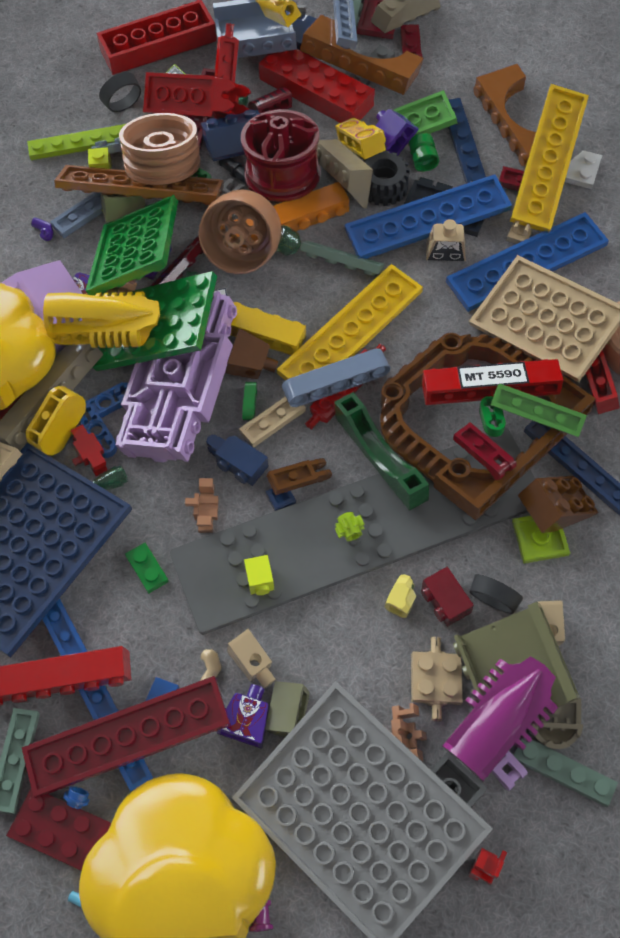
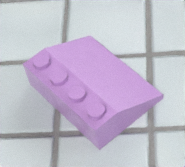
(43, 280)

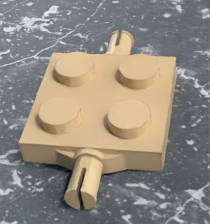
(436, 678)

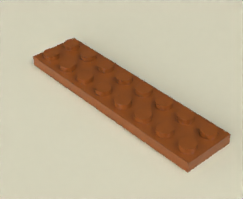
(117, 182)

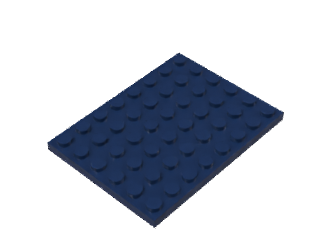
(47, 536)

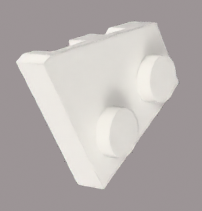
(583, 169)

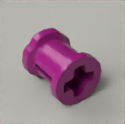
(262, 921)

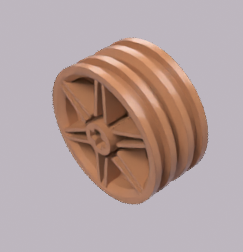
(160, 148)

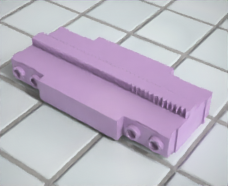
(176, 393)

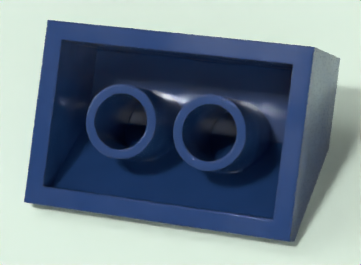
(223, 135)

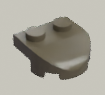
(562, 727)

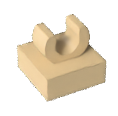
(519, 233)

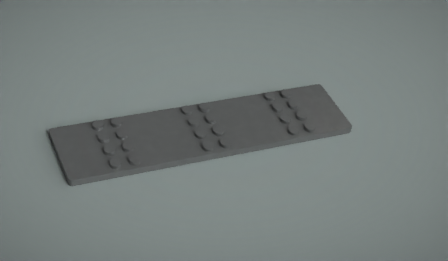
(311, 557)

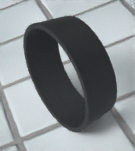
(113, 85)
(495, 594)

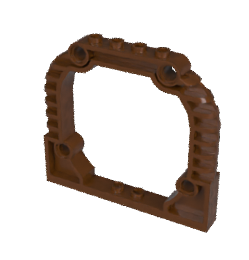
(475, 488)

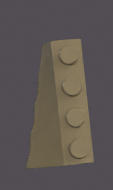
(393, 13)
(346, 169)

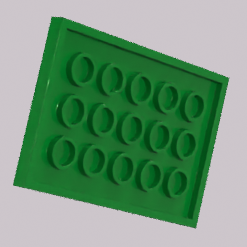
(133, 246)
(181, 323)

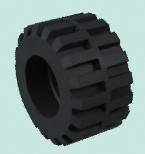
(391, 189)

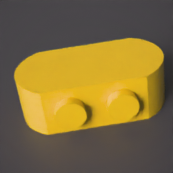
(55, 420)

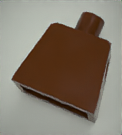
(249, 356)

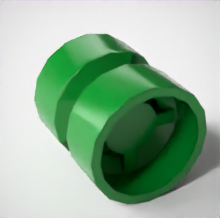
(423, 152)

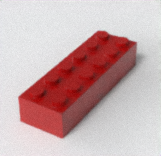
(157, 36)
(317, 85)

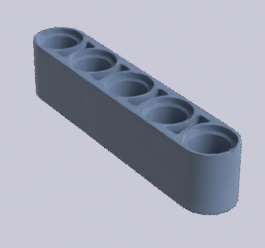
(335, 377)

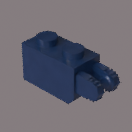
(238, 458)

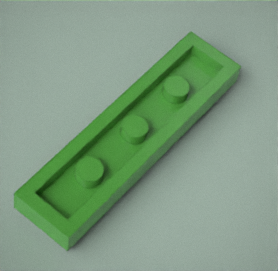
(538, 410)

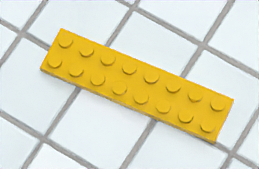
(549, 158)
(355, 323)

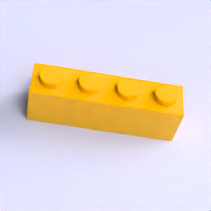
(278, 332)

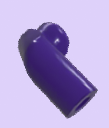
(45, 228)

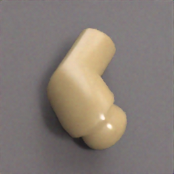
(212, 663)

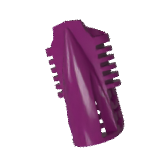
(502, 715)

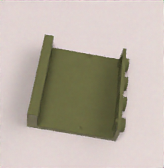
(515, 641)

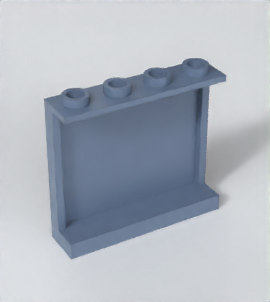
(254, 31)

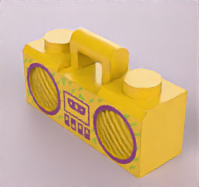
(360, 138)

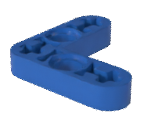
(97, 412)

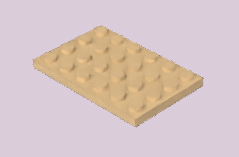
(548, 317)

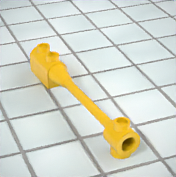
(276, 11)

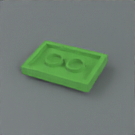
(429, 113)

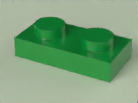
(146, 568)

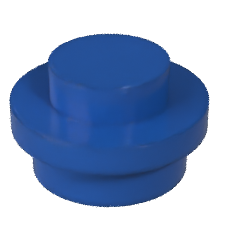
(76, 797)

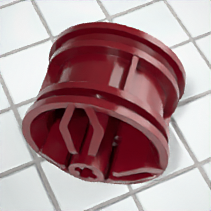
(281, 155)

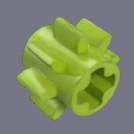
(349, 526)

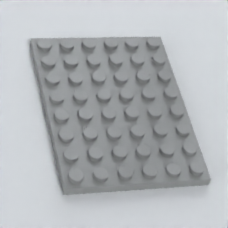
(361, 815)

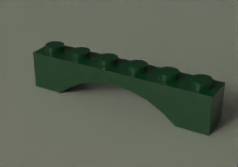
(401, 477)

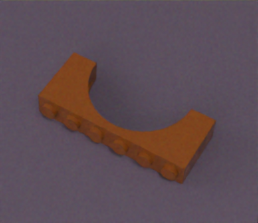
(391, 73)
(494, 91)

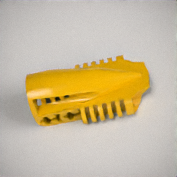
(104, 317)

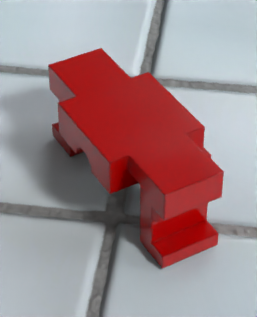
(89, 450)
(487, 866)

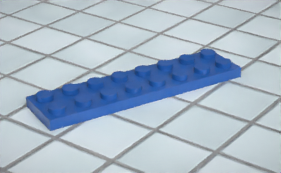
(415, 219)
(547, 249)

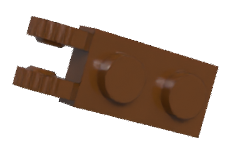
(298, 475)

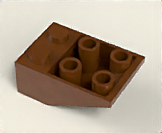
(557, 502)

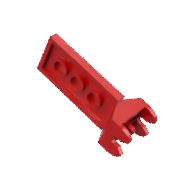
(192, 95)

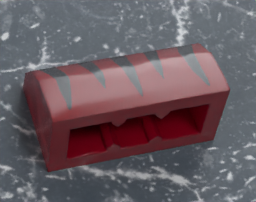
(276, 100)

